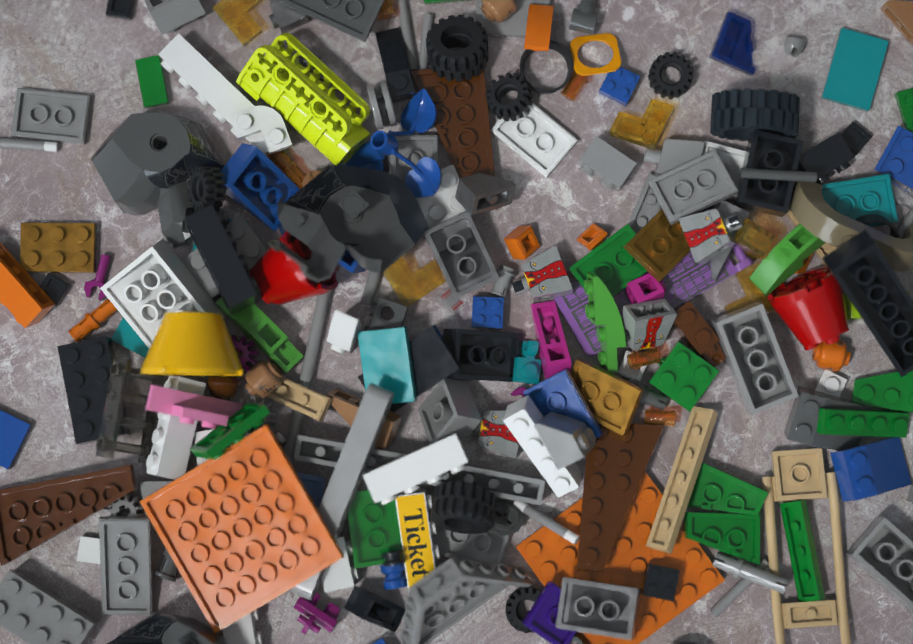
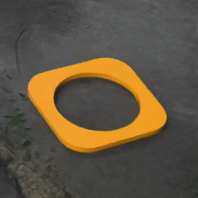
(584, 70)

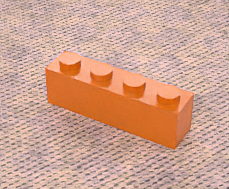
(21, 292)

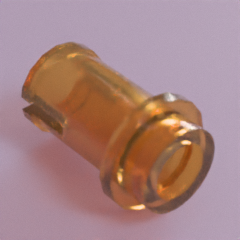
(574, 86)
(643, 358)
(660, 417)

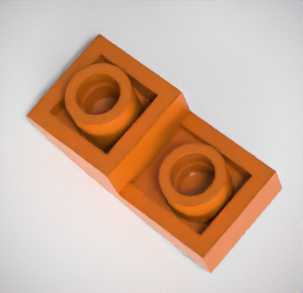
(538, 27)

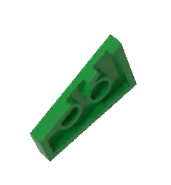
(725, 493)

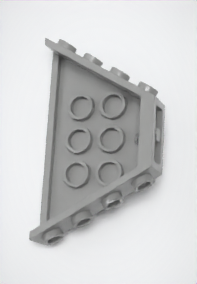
(452, 594)

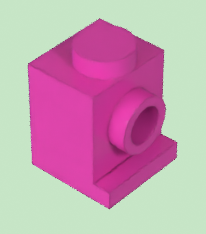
(645, 284)

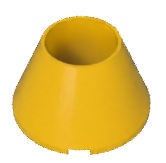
(192, 347)

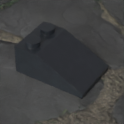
(484, 353)

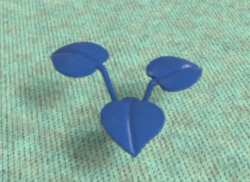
(417, 116)

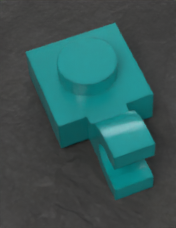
(527, 367)

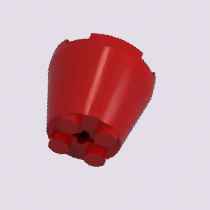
(281, 277)
(812, 307)

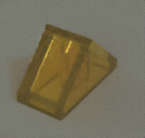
(755, 240)

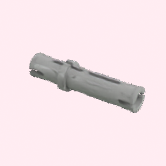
(750, 573)

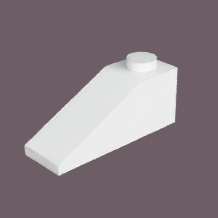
(343, 332)

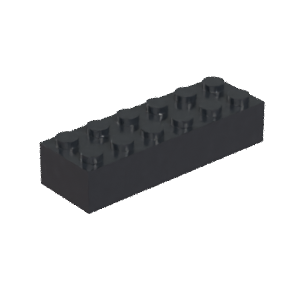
(876, 296)

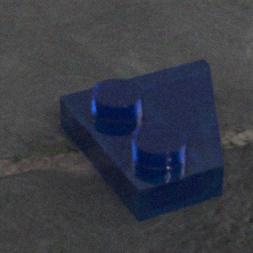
(734, 45)

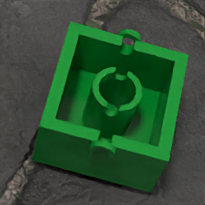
(683, 376)

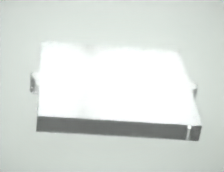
(206, 30)

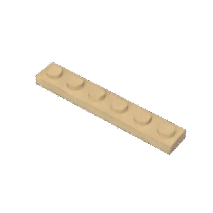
(682, 479)

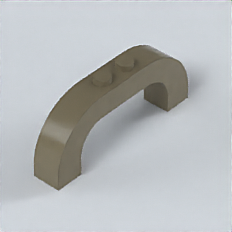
(836, 229)

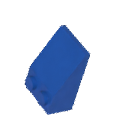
(257, 184)
(870, 469)

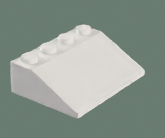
(155, 286)

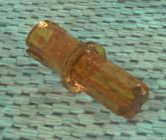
(288, 167)

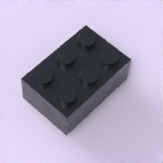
(773, 153)

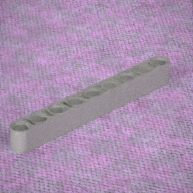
(350, 470)

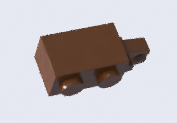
(698, 334)

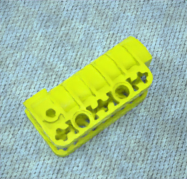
(305, 99)

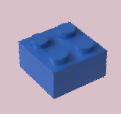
(619, 85)
(487, 312)

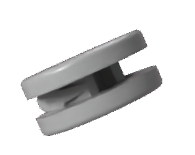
(382, 106)

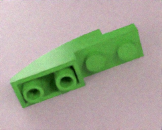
(785, 259)
(604, 313)
(265, 335)

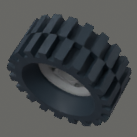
(740, 112)

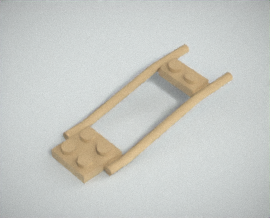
(795, 478)

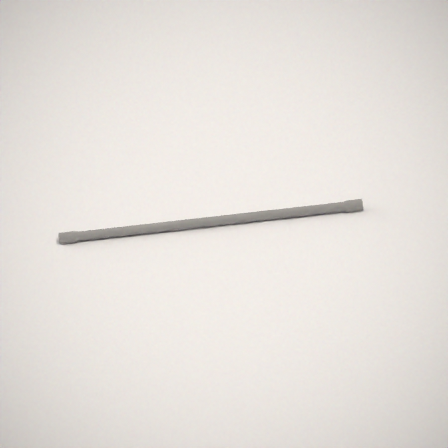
(307, 370)

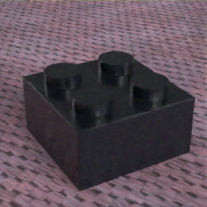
(660, 582)

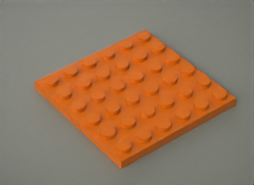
(242, 529)
(555, 557)

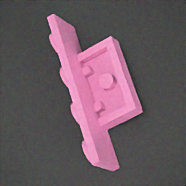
(191, 406)

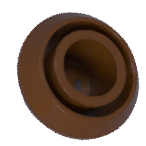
(223, 386)

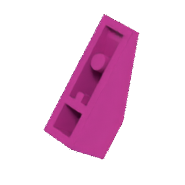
(551, 338)

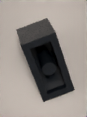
(374, 608)

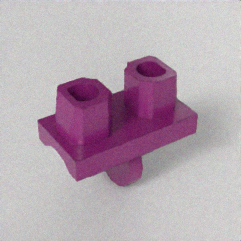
(325, 618)

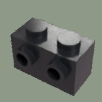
(826, 157)

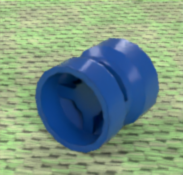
(394, 576)

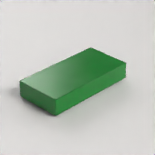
(151, 81)

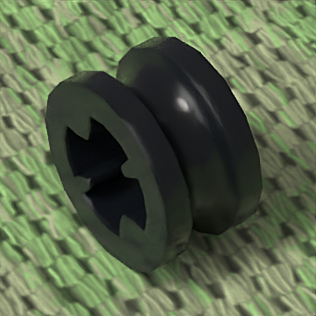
(393, 557)

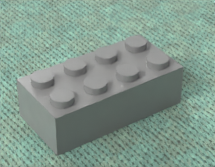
(754, 358)
(887, 558)
(40, 614)

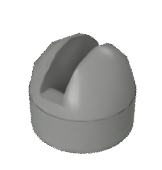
(793, 45)

